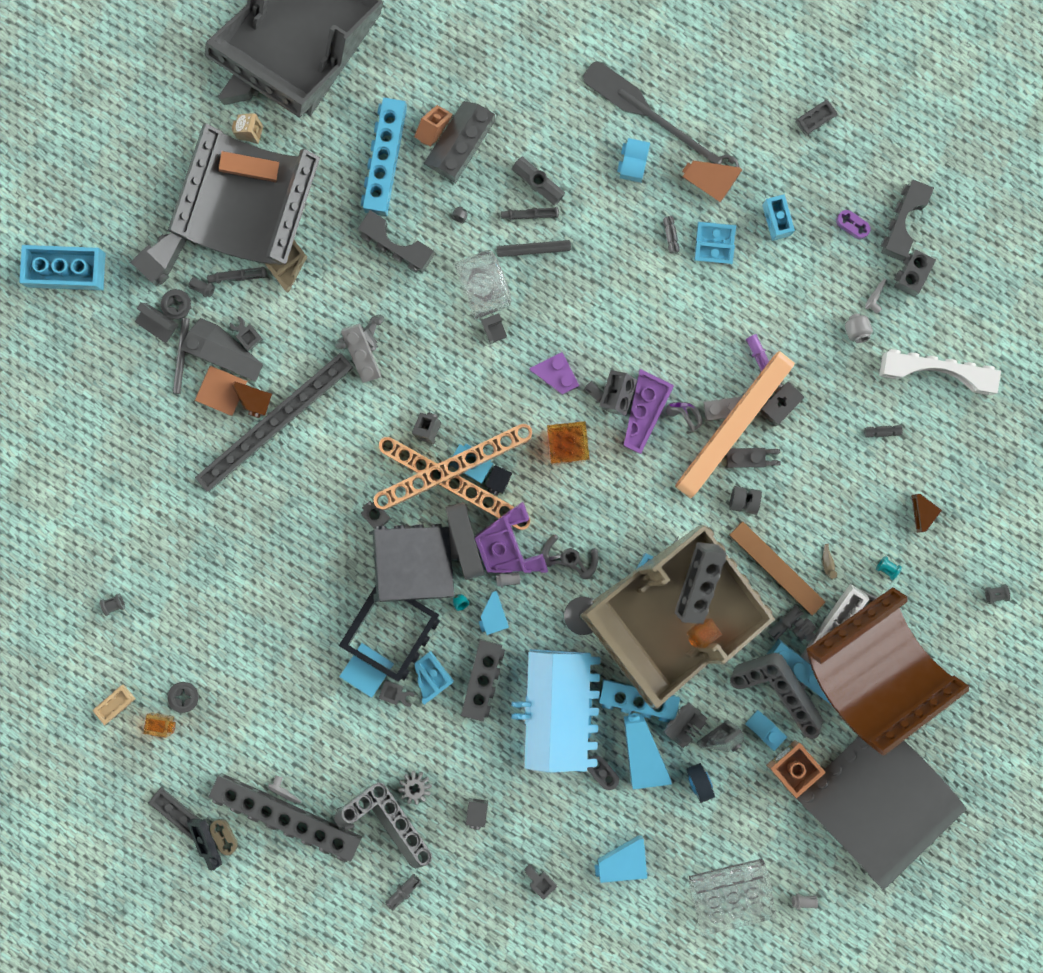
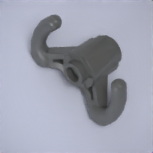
(369, 332)
(570, 558)

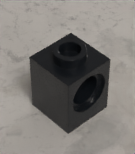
(498, 480)

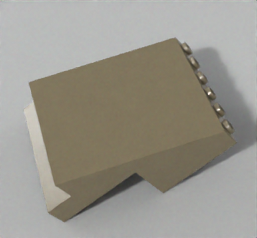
(647, 637)

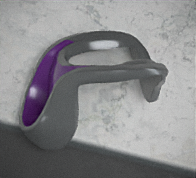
(681, 407)

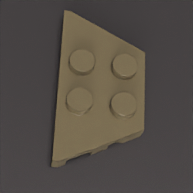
(287, 273)

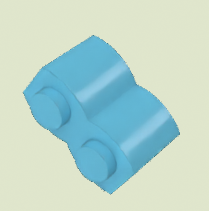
(634, 160)

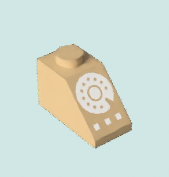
(247, 128)

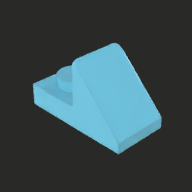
(766, 730)

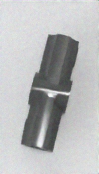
(529, 172)

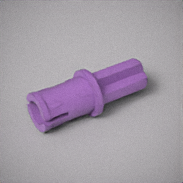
(758, 351)

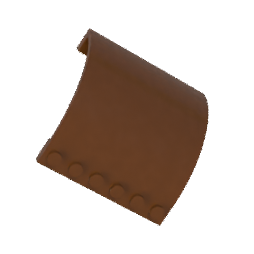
(881, 674)

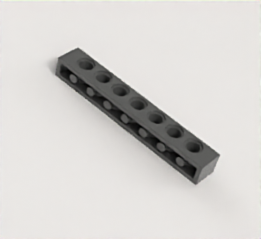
(296, 815)

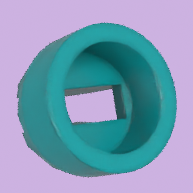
(460, 602)

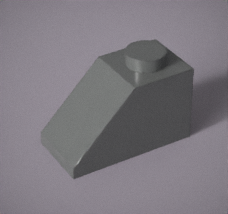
(236, 91)

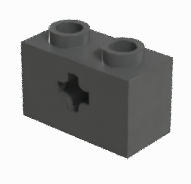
(791, 398)

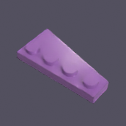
(648, 402)

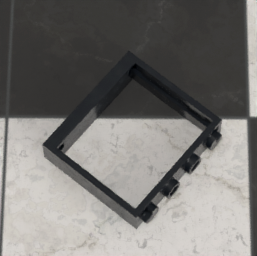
(413, 655)

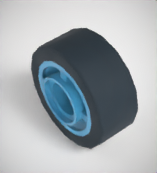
(700, 783)

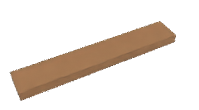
(777, 568)

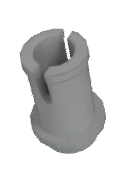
(508, 579)
(804, 901)

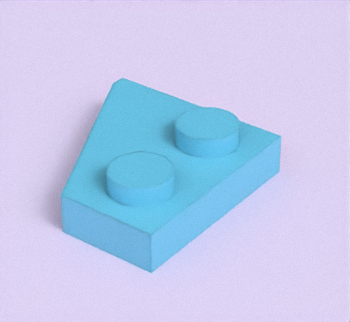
(431, 677)

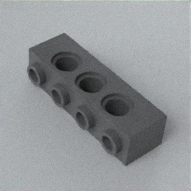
(700, 583)
(470, 708)

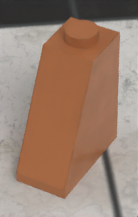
(711, 177)

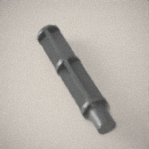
(530, 213)
(237, 275)

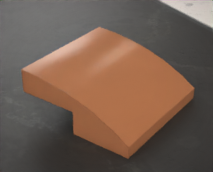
(218, 392)

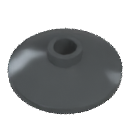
(573, 612)

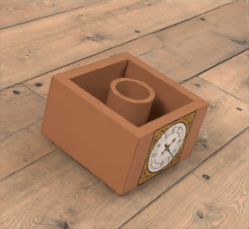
(795, 768)

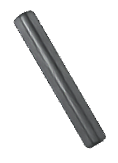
(533, 248)

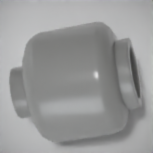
(858, 328)

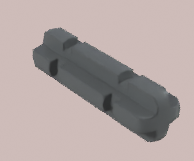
(671, 234)
(882, 431)

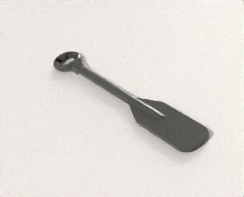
(631, 100)

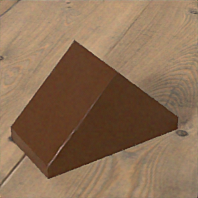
(924, 512)

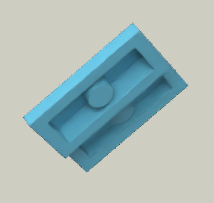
(715, 242)
(362, 674)

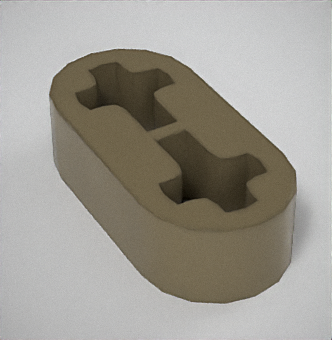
(219, 839)

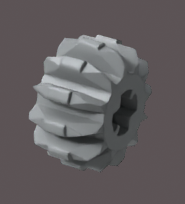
(419, 793)

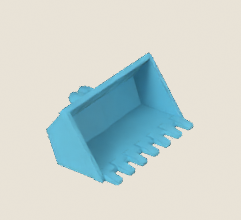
(559, 711)

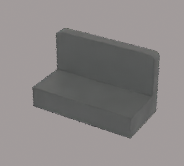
(155, 322)

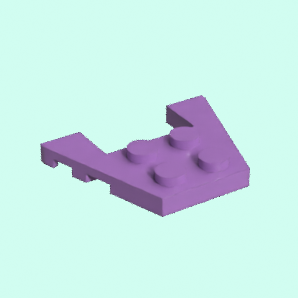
(500, 548)

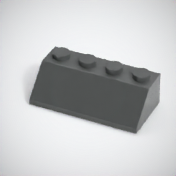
(460, 140)

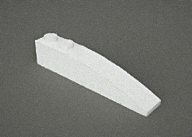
(848, 605)

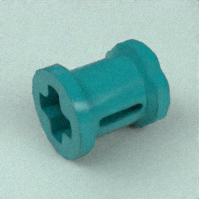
(889, 568)

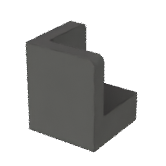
(494, 328)

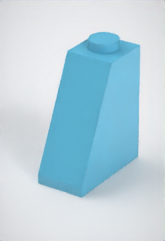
(623, 863)

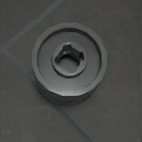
(739, 497)

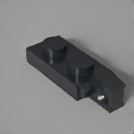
(204, 843)

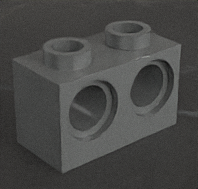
(917, 275)
(618, 393)

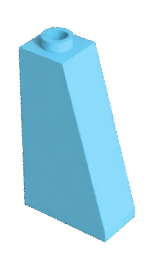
(644, 758)

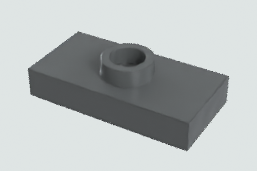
(816, 117)

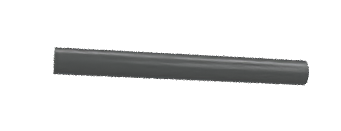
(180, 357)

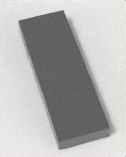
(173, 810)

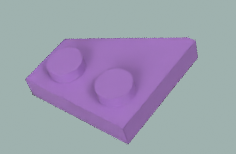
(556, 373)

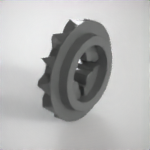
(168, 300)
(176, 703)

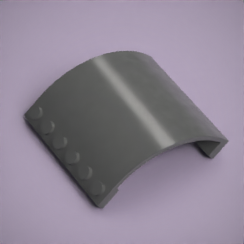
(238, 212)
(882, 807)

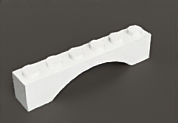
(977, 379)

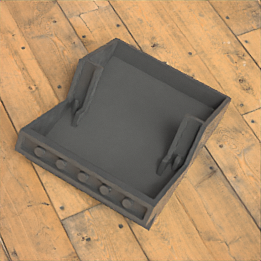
(293, 46)

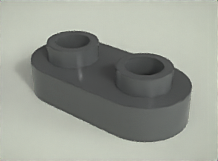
(602, 772)

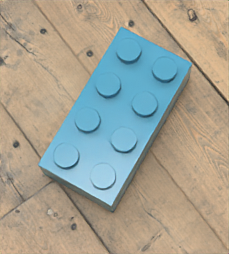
(62, 267)

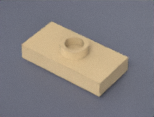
(113, 704)

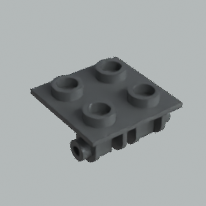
(686, 718)

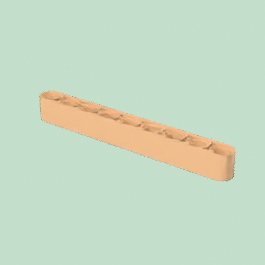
(734, 424)
(446, 475)
(460, 491)

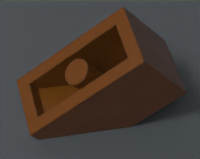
(252, 399)

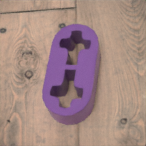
(850, 228)

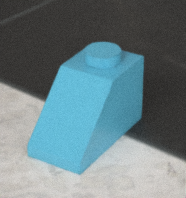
(493, 616)

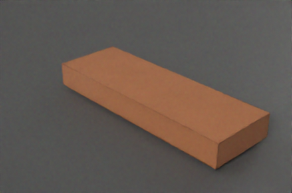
(248, 166)

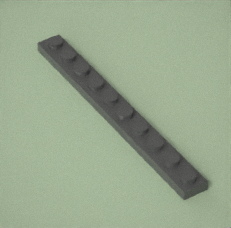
(274, 422)

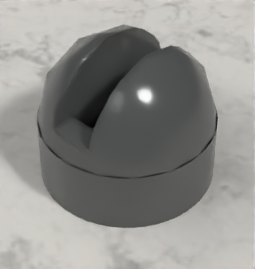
(459, 215)

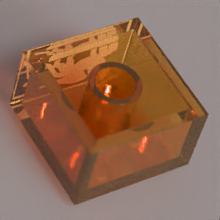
(568, 443)

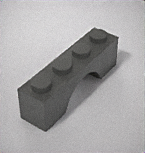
(899, 242)
(415, 255)

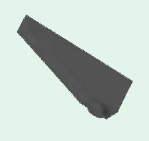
(159, 260)
(217, 347)
(723, 738)

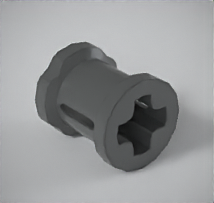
(1004, 594)
(112, 604)

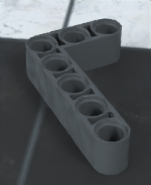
(777, 671)
(388, 821)

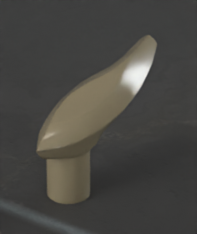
(828, 563)

